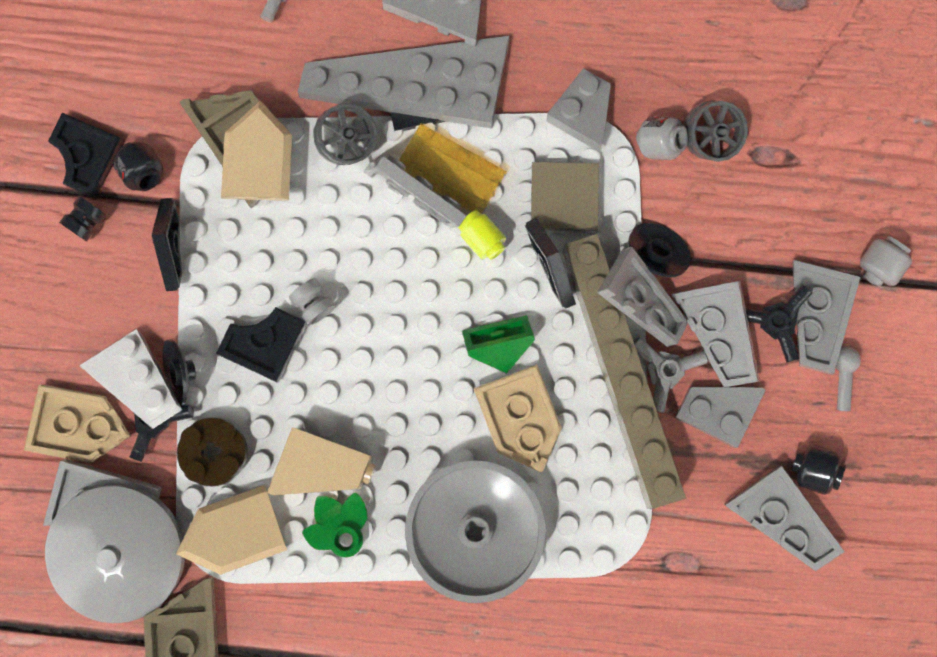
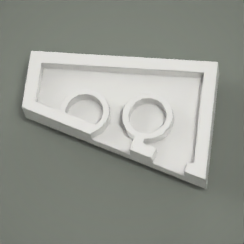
(135, 379)

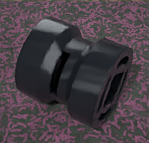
(81, 226)

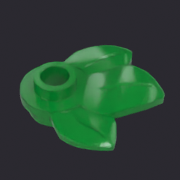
(333, 521)

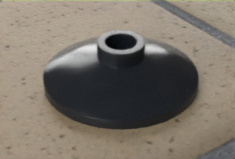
(660, 249)
(177, 370)

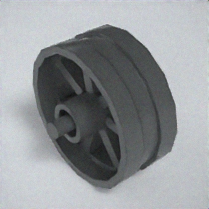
(716, 130)
(345, 134)

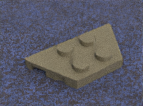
(216, 116)
(184, 625)

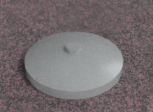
(475, 531)
(114, 553)

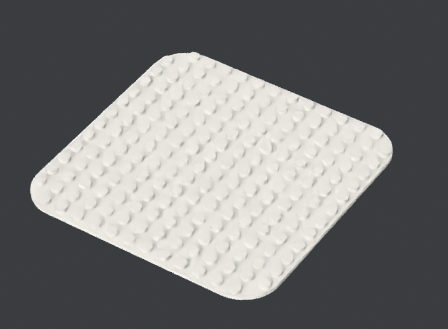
(392, 355)

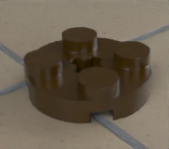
(196, 440)

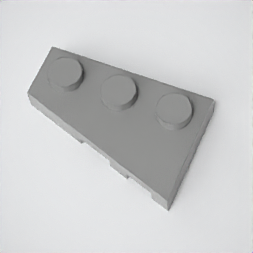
(449, 16)
(400, 182)
(642, 298)
(823, 315)
(723, 329)
(77, 478)
(785, 516)

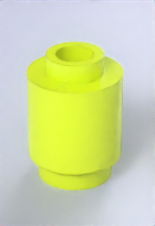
(482, 235)

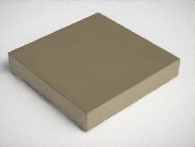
(565, 195)

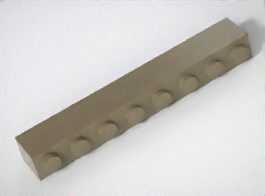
(623, 376)

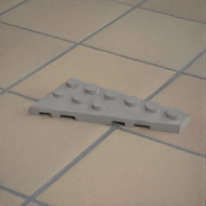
(431, 82)

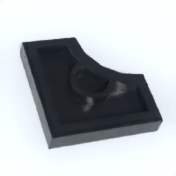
(86, 153)
(167, 243)
(551, 263)
(263, 346)

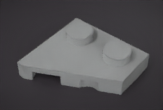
(583, 109)
(720, 411)

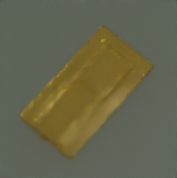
(452, 169)

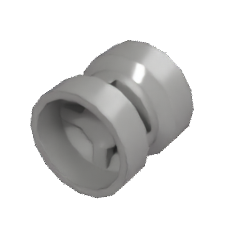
(312, 301)

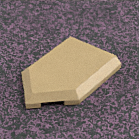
(257, 158)
(520, 417)
(73, 425)
(233, 533)

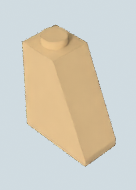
(319, 465)

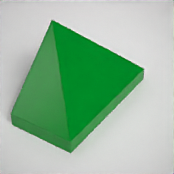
(499, 342)

